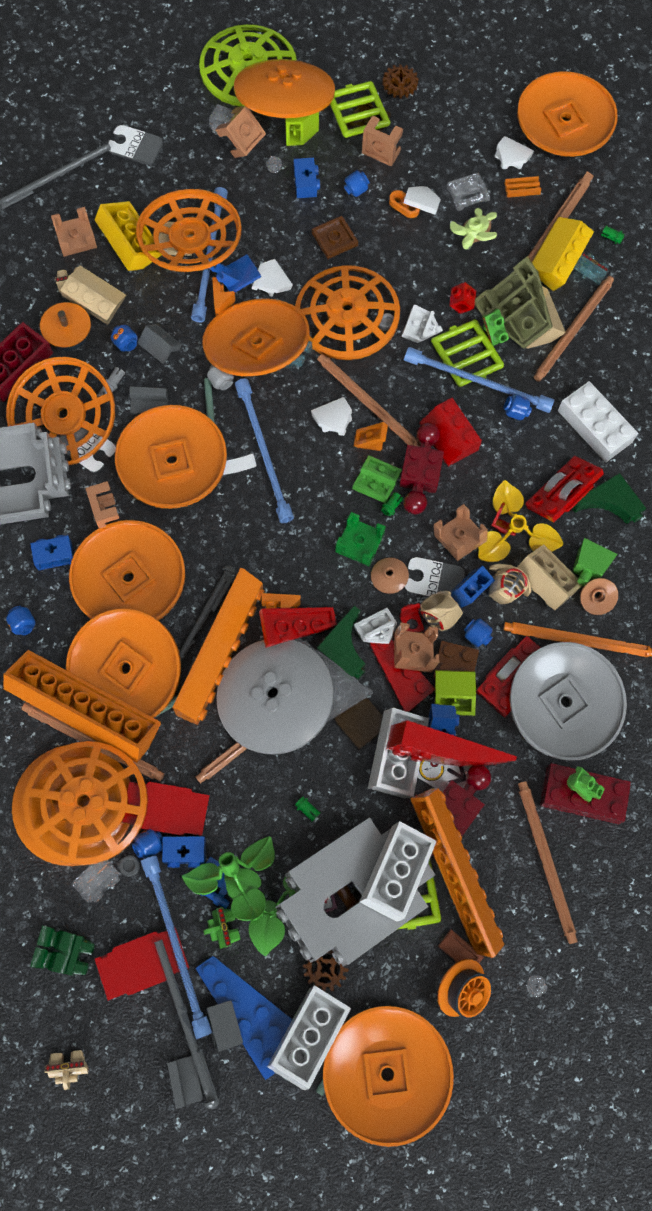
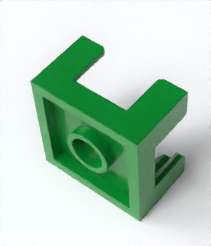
(360, 540)

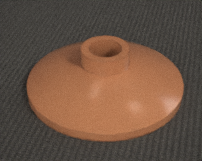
(392, 583)
(604, 602)

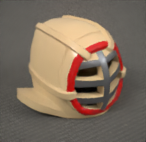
(505, 589)
(441, 610)

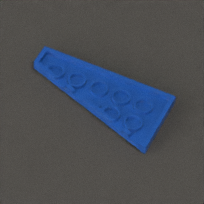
(258, 1019)

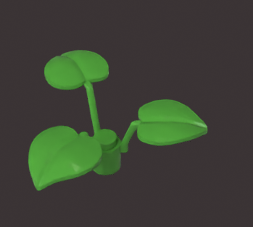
(249, 905)
(268, 929)

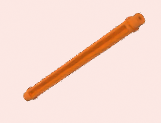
(587, 640)

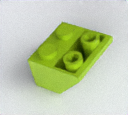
(301, 129)
(456, 690)

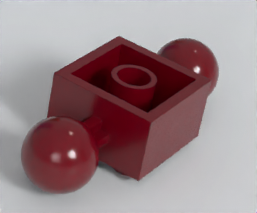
(421, 468)
(461, 800)

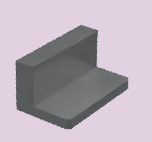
(158, 342)
(147, 398)
(224, 1026)
(185, 1081)

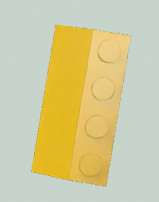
(119, 226)
(561, 251)

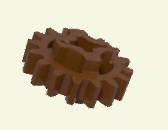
(400, 81)
(317, 975)

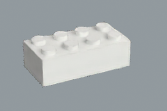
(597, 421)
(391, 772)
(398, 871)
(309, 1038)

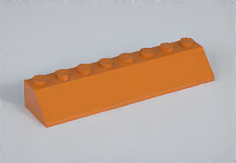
(218, 647)
(81, 705)
(458, 873)

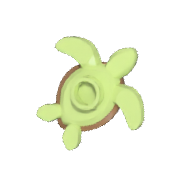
(475, 229)

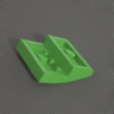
(377, 479)

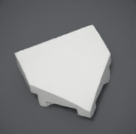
(512, 153)
(422, 198)
(272, 278)
(420, 325)
(333, 416)
(377, 627)

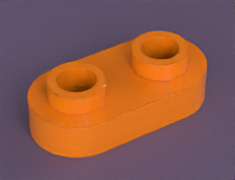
(400, 206)

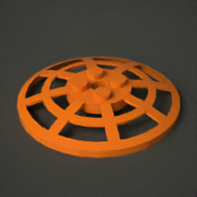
(185, 226)
(349, 318)
(64, 400)
(92, 813)

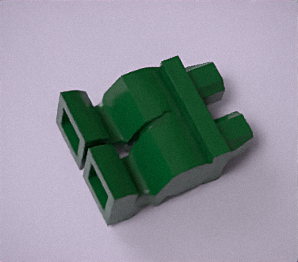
(68, 955)

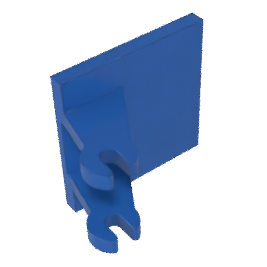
(237, 274)

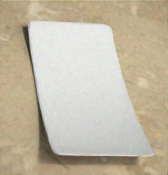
(240, 464)

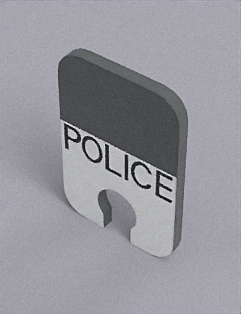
(138, 145)
(90, 463)
(436, 577)

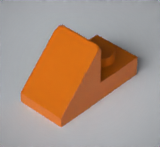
(222, 299)
(371, 436)
(280, 600)

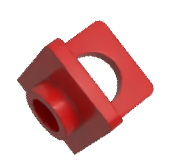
(501, 525)
(411, 612)

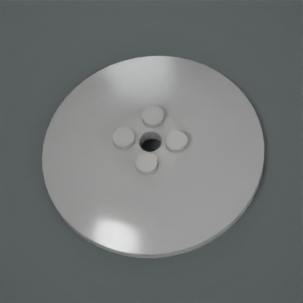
(594, 694)
(278, 722)

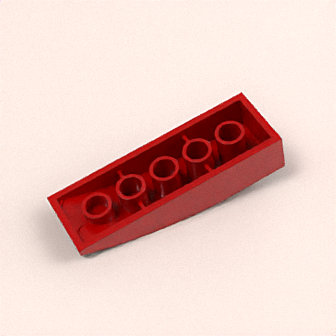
(440, 747)

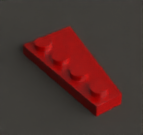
(287, 624)
(408, 685)

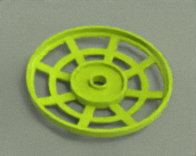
(237, 56)

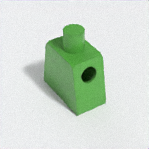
(592, 561)

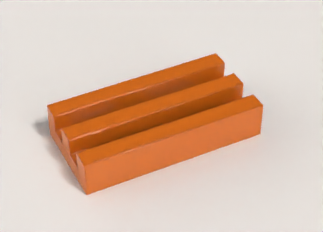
(521, 185)

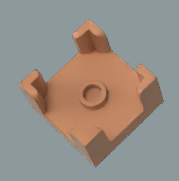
(242, 131)
(380, 145)
(74, 234)
(99, 504)
(460, 534)
(415, 649)

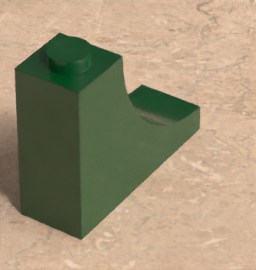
(615, 497)
(339, 646)

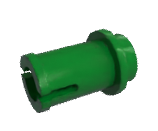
(613, 235)
(389, 507)
(306, 807)

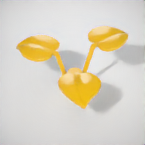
(496, 547)

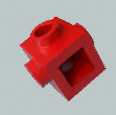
(462, 298)

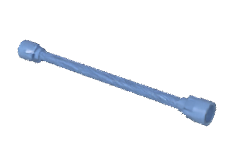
(199, 309)
(415, 356)
(283, 510)
(200, 1024)

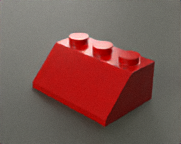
(456, 433)

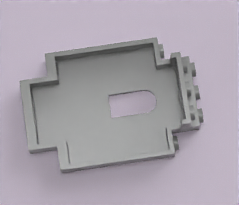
(31, 447)
(323, 874)

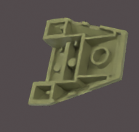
(520, 304)

